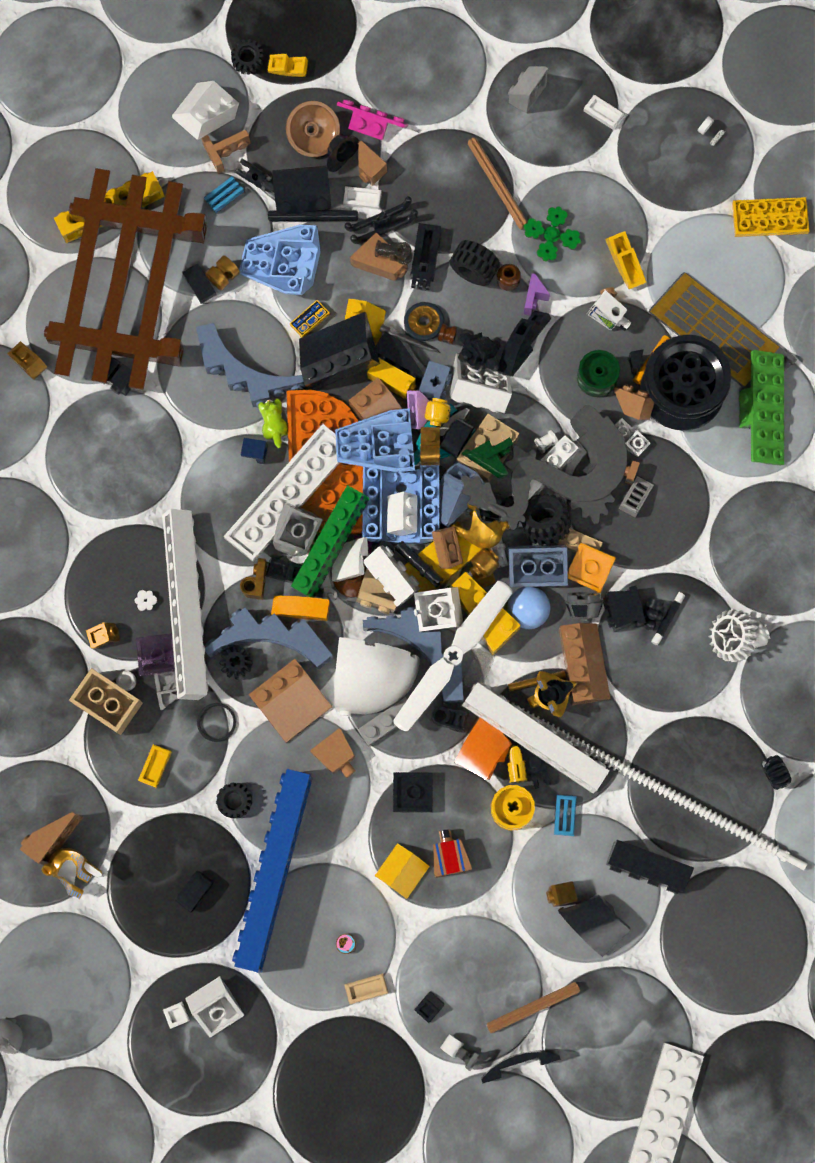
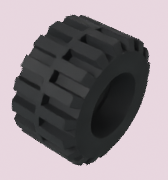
(474, 263)
(548, 531)

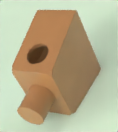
(335, 753)

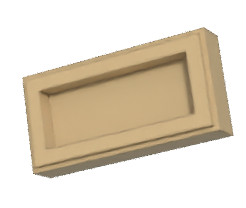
(366, 988)

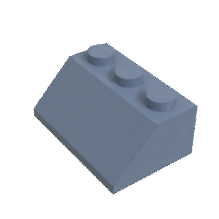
(537, 565)

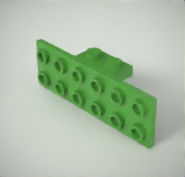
(764, 407)

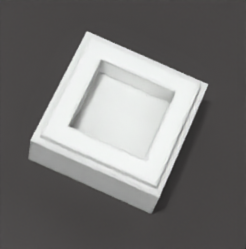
(176, 1015)

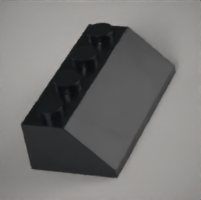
(649, 866)

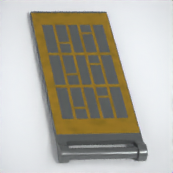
(694, 310)

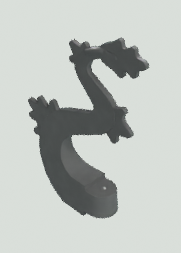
(589, 492)

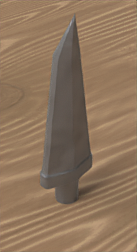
(403, 337)

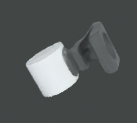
(455, 1049)

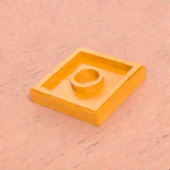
(590, 567)

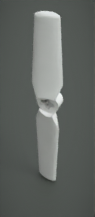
(465, 639)

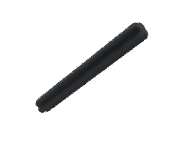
(317, 215)

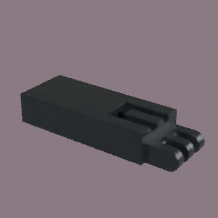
(425, 252)

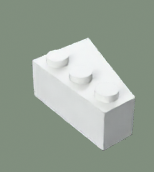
(391, 575)

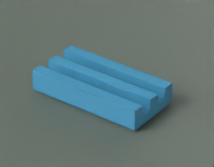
(234, 184)
(565, 809)

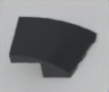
(596, 923)

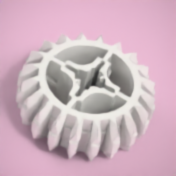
(739, 625)

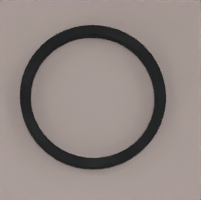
(199, 718)

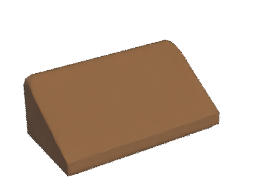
(447, 547)

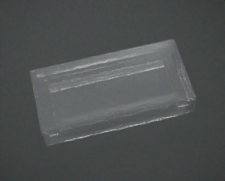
(479, 668)

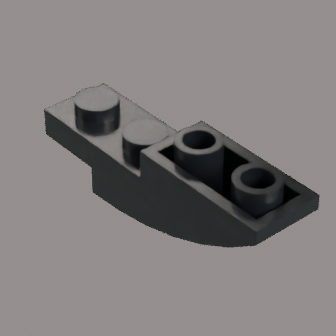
(519, 343)

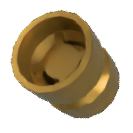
(224, 270)

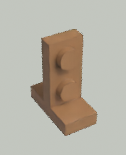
(225, 148)

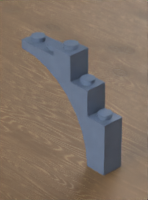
(238, 376)
(271, 630)
(427, 643)

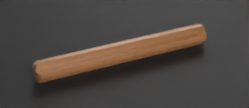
(533, 1007)

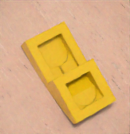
(287, 66)

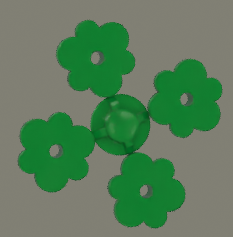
(552, 234)

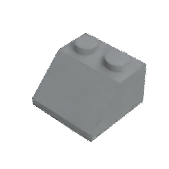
(528, 88)

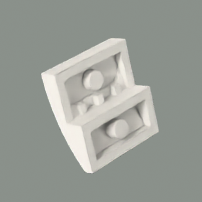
(350, 560)

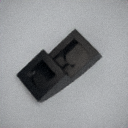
(282, 570)

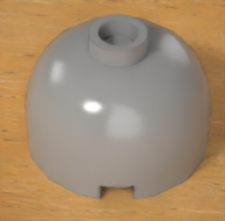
(10, 1036)

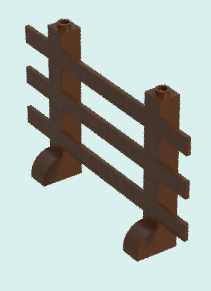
(130, 220)

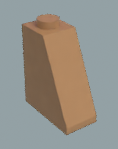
(365, 260)

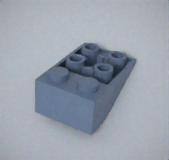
(451, 500)

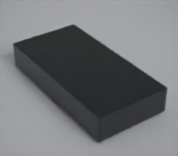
(199, 283)

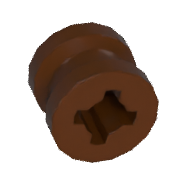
(447, 334)

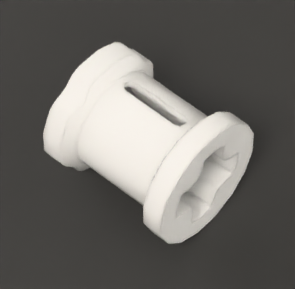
(546, 441)

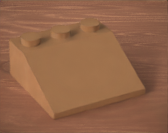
(290, 700)

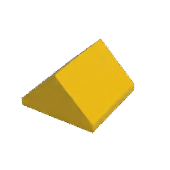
(402, 870)

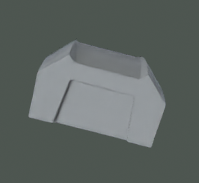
(295, 530)

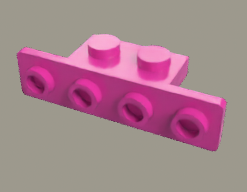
(369, 122)

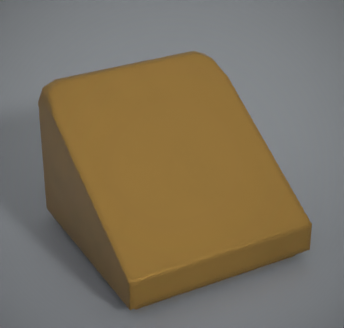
(482, 580)

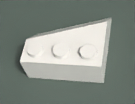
(205, 109)
(480, 387)

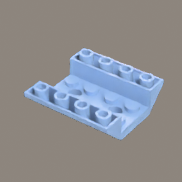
(381, 483)

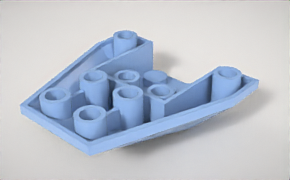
(283, 259)
(378, 442)

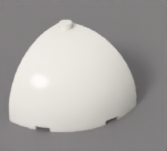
(371, 676)

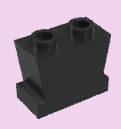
(624, 609)

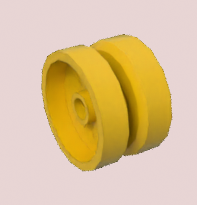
(520, 799)

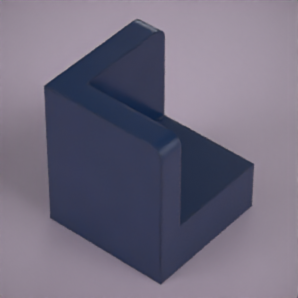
(254, 449)

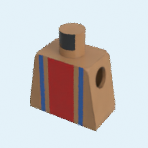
(449, 856)

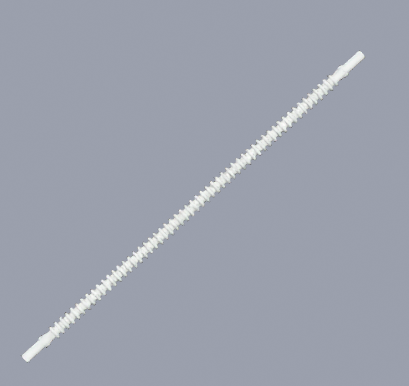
(682, 800)

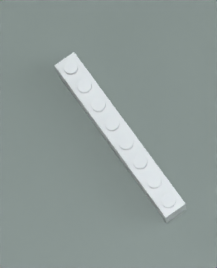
(535, 737)

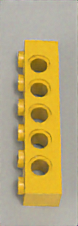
(152, 193)

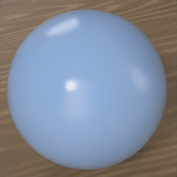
(529, 607)

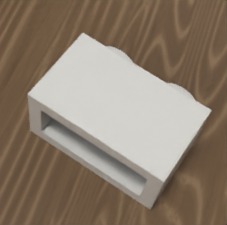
(402, 514)

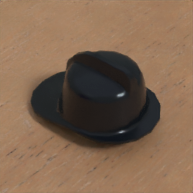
(340, 151)

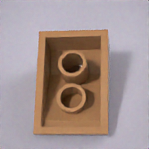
(373, 400)
(50, 838)

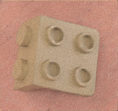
(373, 595)

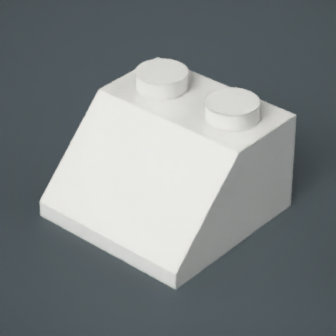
(214, 1007)

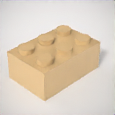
(495, 432)
(105, 701)

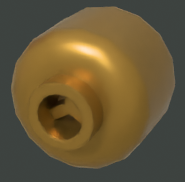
(485, 562)

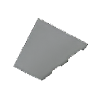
(165, 688)

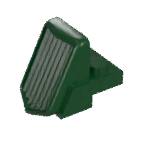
(487, 456)

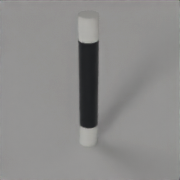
(668, 618)

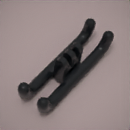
(382, 222)

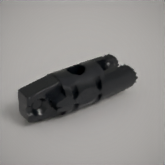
(263, 181)

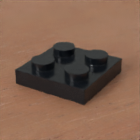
(412, 792)

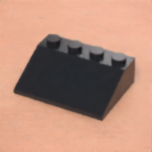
(337, 352)

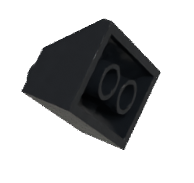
(301, 189)

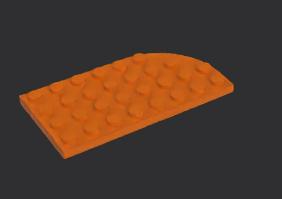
(305, 415)

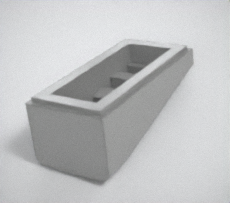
(630, 509)

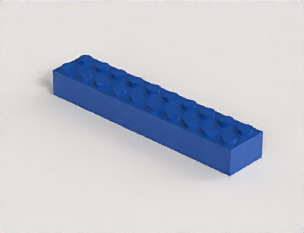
(273, 871)

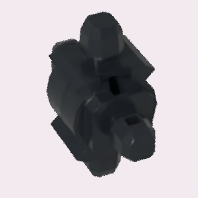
(479, 351)

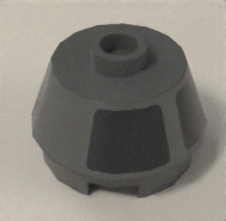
(584, 605)

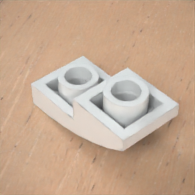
(634, 440)

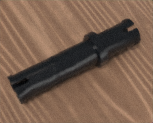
(426, 570)

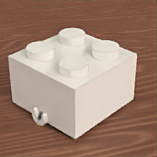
(438, 609)

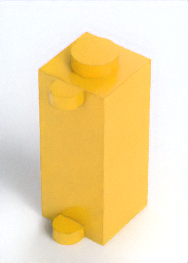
(393, 378)

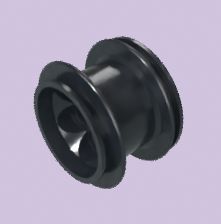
(706, 361)

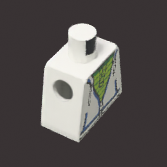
(609, 312)

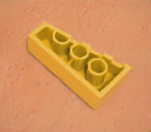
(502, 627)

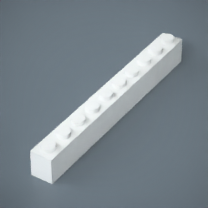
(185, 605)

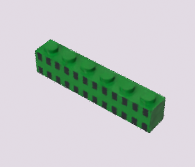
(330, 542)

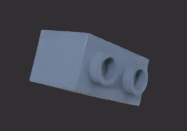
(435, 373)

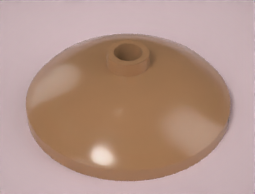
(324, 125)

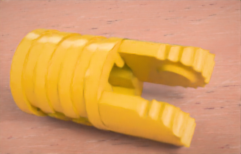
(516, 766)

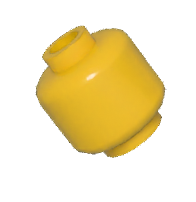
(437, 412)

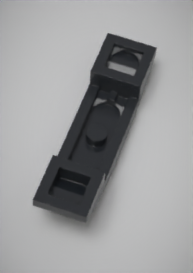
(543, 1056)

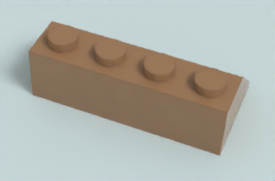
(584, 662)

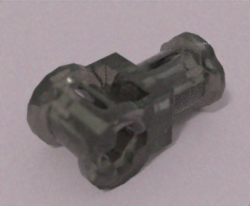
(394, 251)

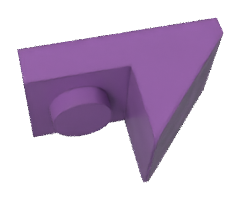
(535, 292)

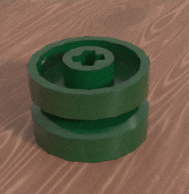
(598, 373)

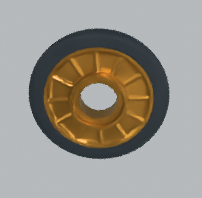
(419, 331)

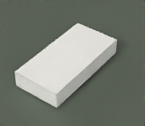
(603, 112)
(362, 198)

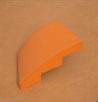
(483, 749)

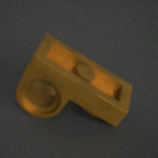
(27, 360)
(430, 446)
(259, 581)

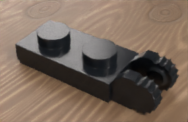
(533, 765)

